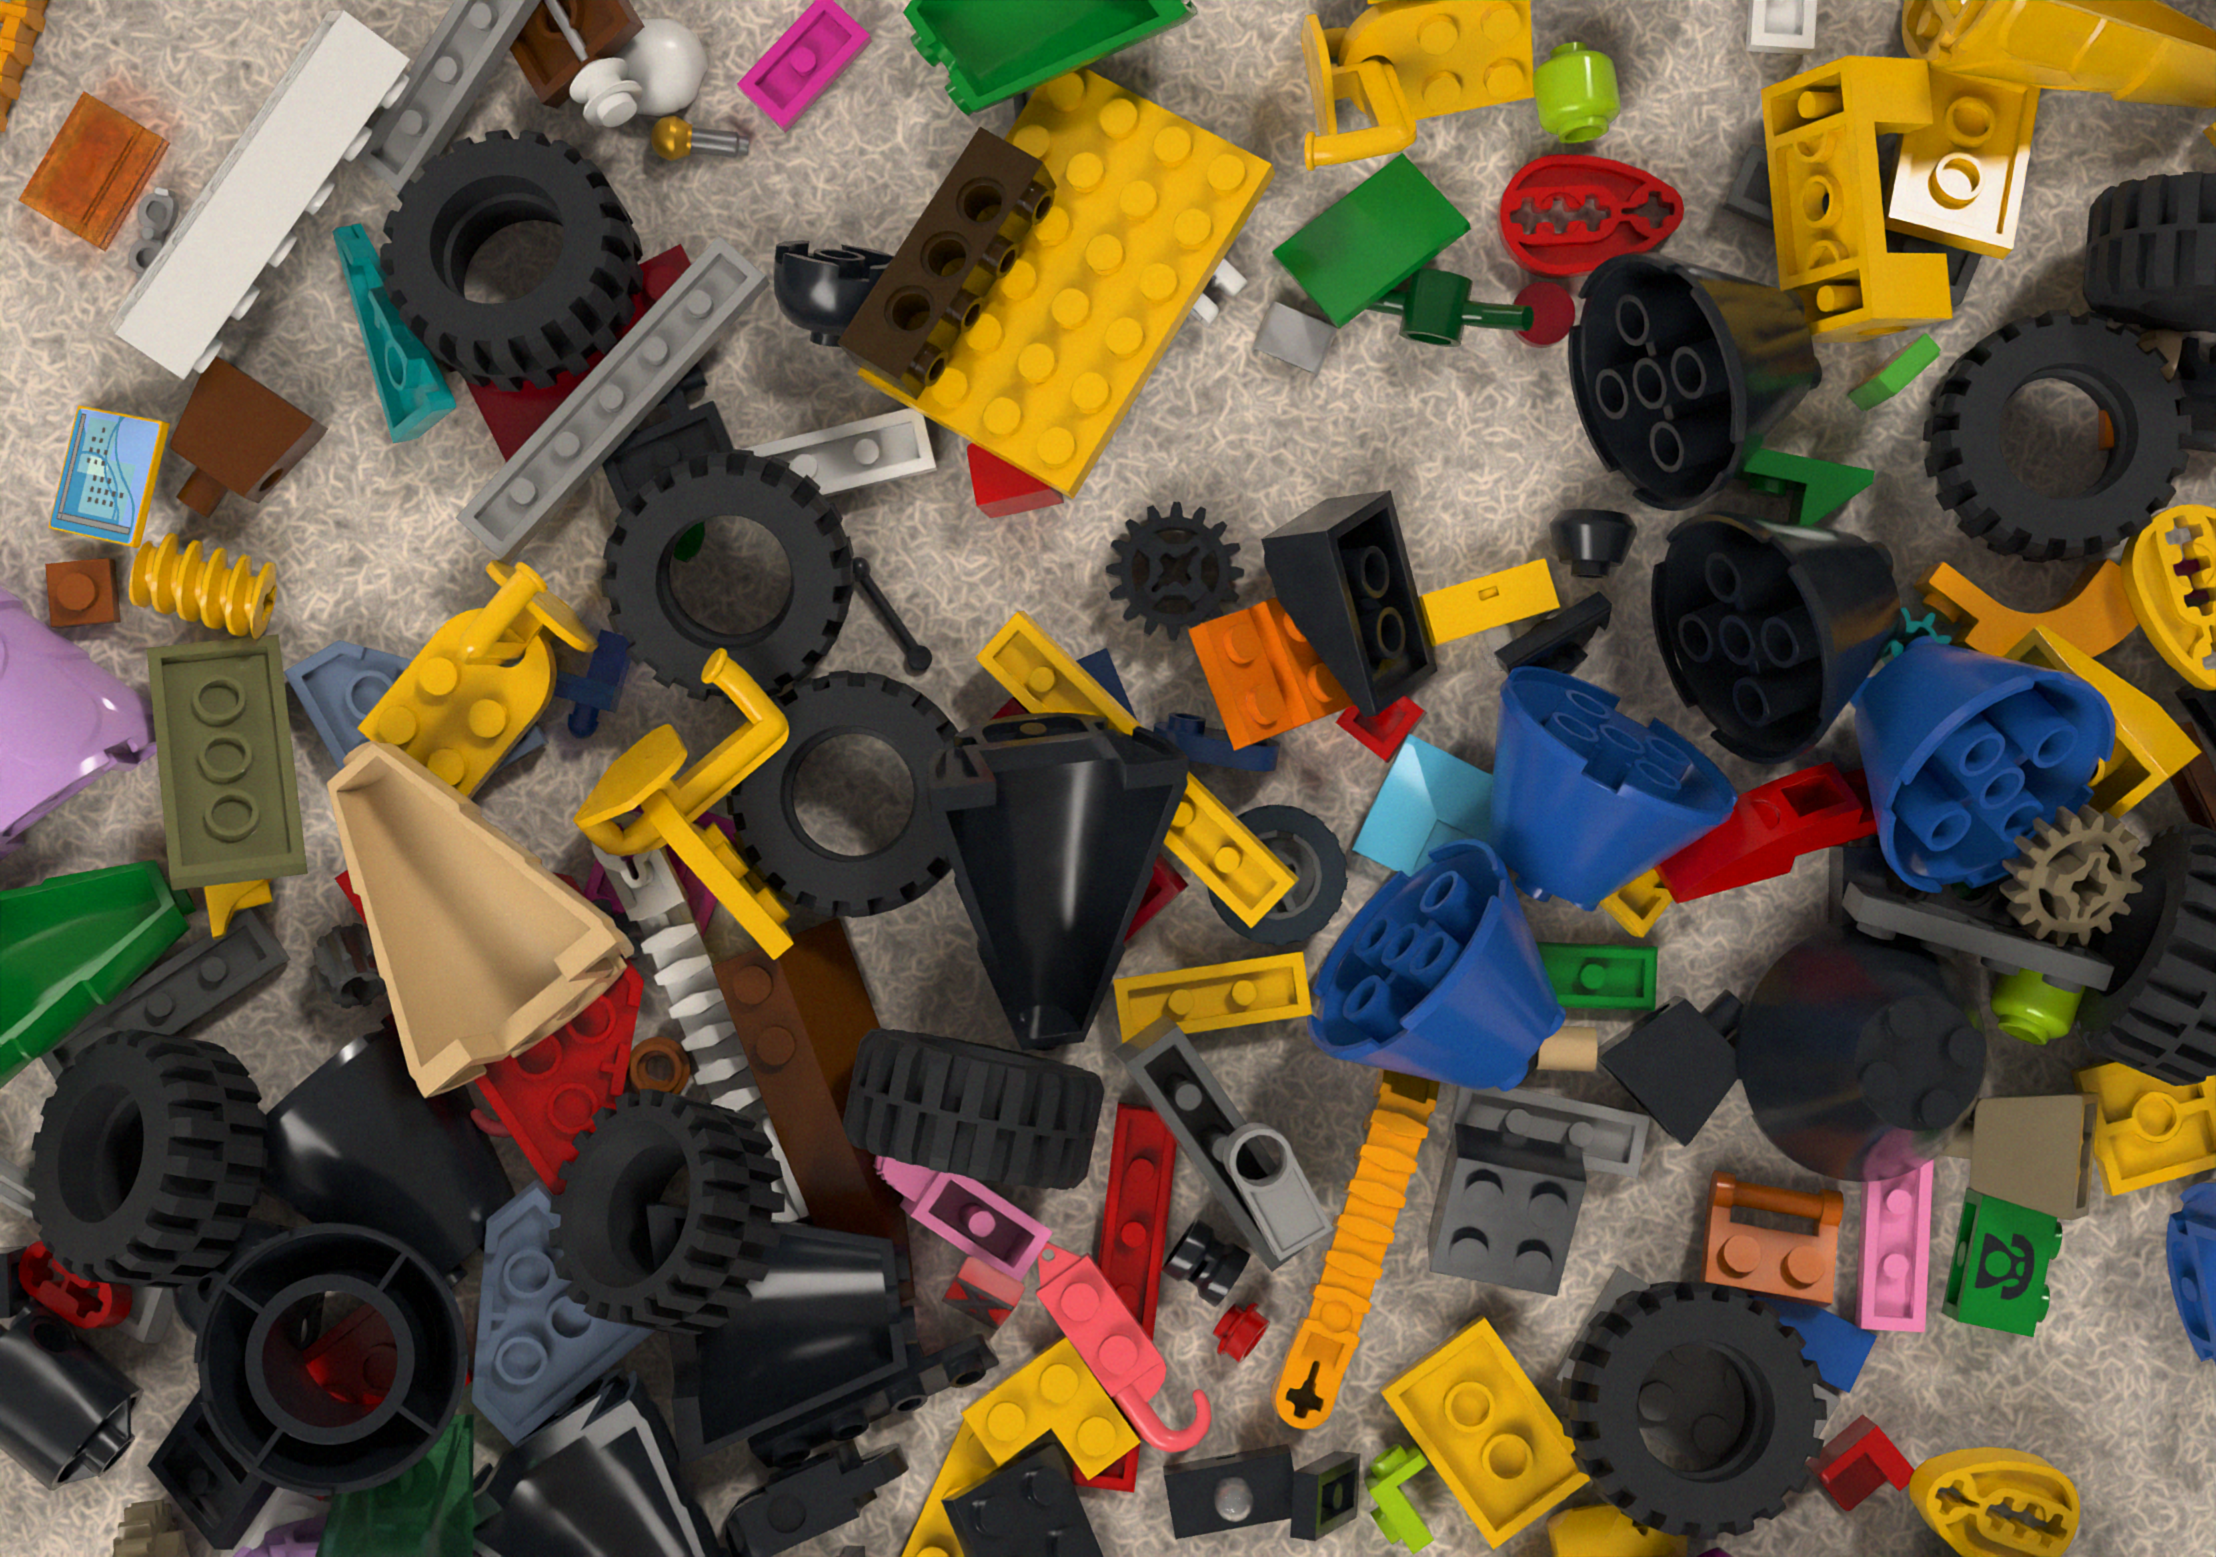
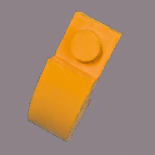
(2089, 616)

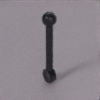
(918, 656)

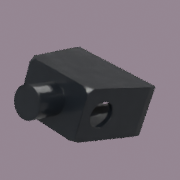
(1677, 1062)

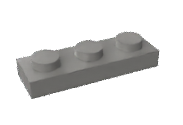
(1608, 1136)

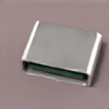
(1295, 338)

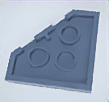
(344, 686)
(531, 1337)

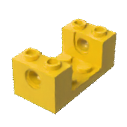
(1824, 142)

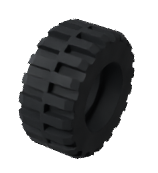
(466, 202)
(2154, 252)
(2116, 377)
(730, 486)
(766, 812)
(2164, 961)
(973, 1109)
(148, 1160)
(1775, 1425)

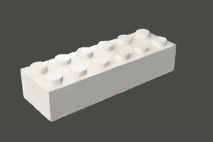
(260, 193)

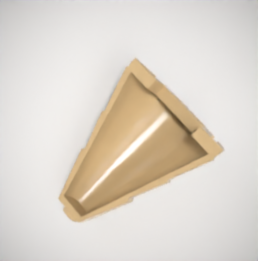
(463, 921)

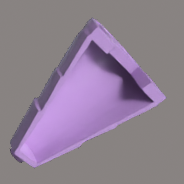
(58, 722)

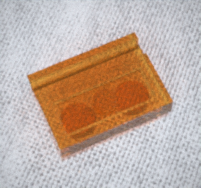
(94, 171)

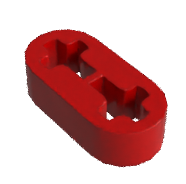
(68, 1295)

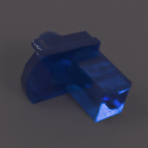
(601, 686)

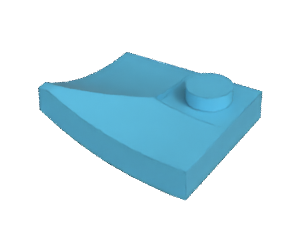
(1422, 805)

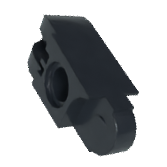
(810, 1498)

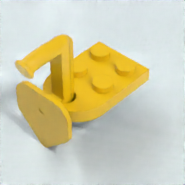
(1412, 65)
(459, 701)
(672, 806)

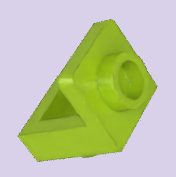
(1395, 1512)

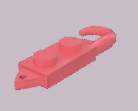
(1113, 1345)

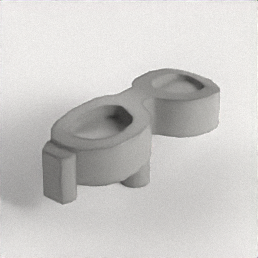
(157, 215)

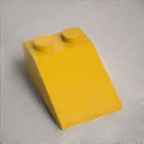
(2147, 740)

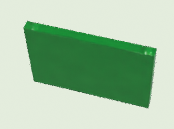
(1371, 240)

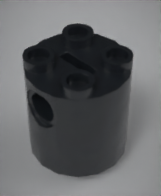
(61, 1401)

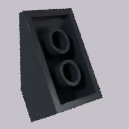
(1354, 596)

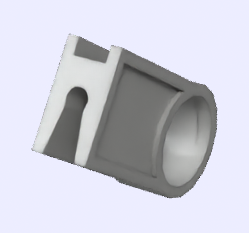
(1281, 1201)

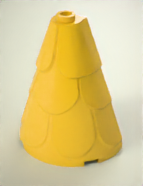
(2096, 46)

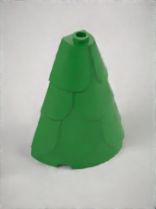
(78, 947)

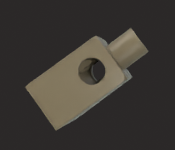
(2032, 1150)

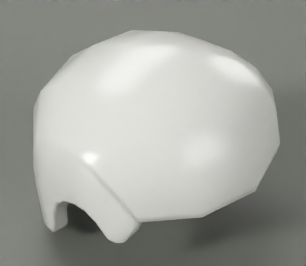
(666, 64)

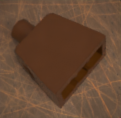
(238, 438)

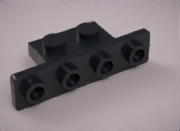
(896, 1394)

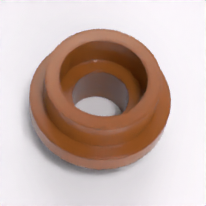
(665, 1047)

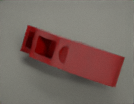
(1770, 829)

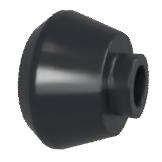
(1592, 540)

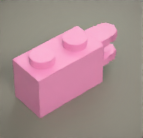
(968, 1215)

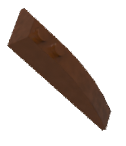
(802, 1038)

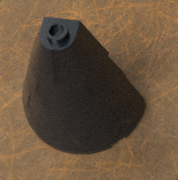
(1053, 854)
(594, 1484)

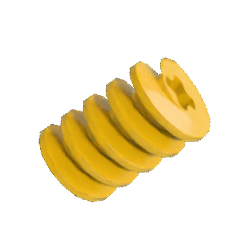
(204, 588)

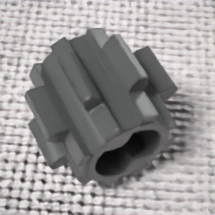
(347, 967)

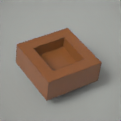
(83, 593)

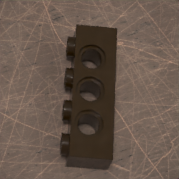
(983, 176)

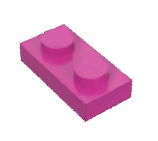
(804, 63)

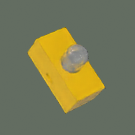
(1489, 607)

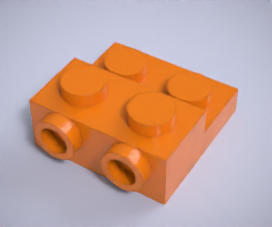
(1264, 673)

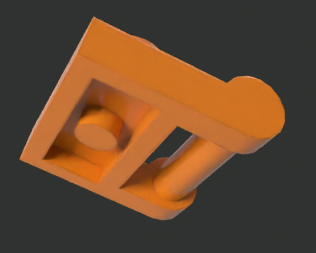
(1771, 1260)

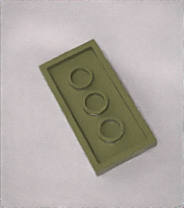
(225, 762)

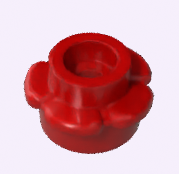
(1240, 1331)

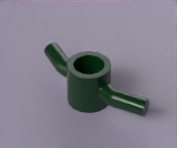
(1440, 306)

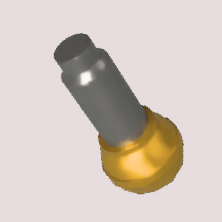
(676, 138)

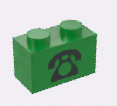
(2001, 1265)

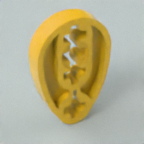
(2157, 594)
(1994, 1477)

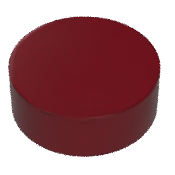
(1552, 314)

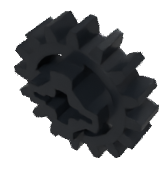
(1154, 550)

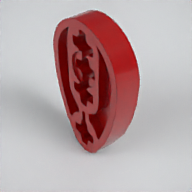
(1572, 180)

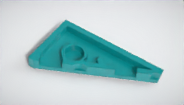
(403, 369)

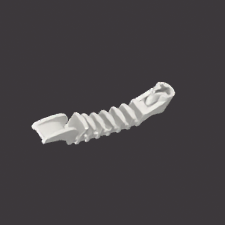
(660, 904)

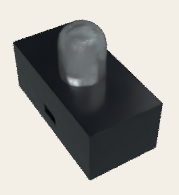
(1230, 1491)

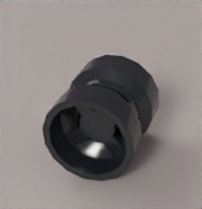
(1206, 1262)

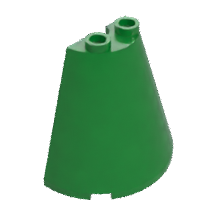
(1018, 45)

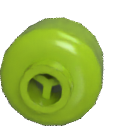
(1576, 93)
(2032, 1008)

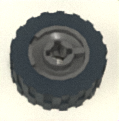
(1312, 856)

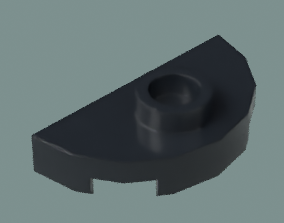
(1558, 640)

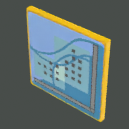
(109, 476)

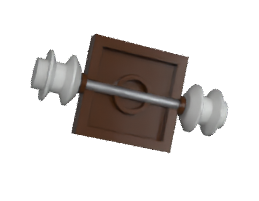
(570, 52)

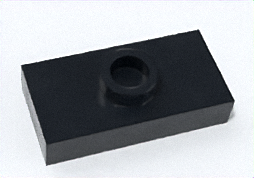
(1324, 1495)

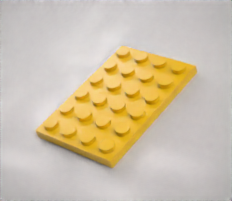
(1095, 285)

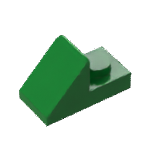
(1816, 483)

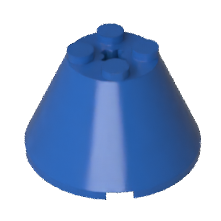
(1970, 754)
(1590, 793)
(1439, 977)

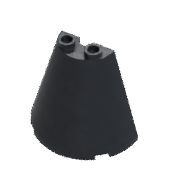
(379, 1155)
(807, 1336)

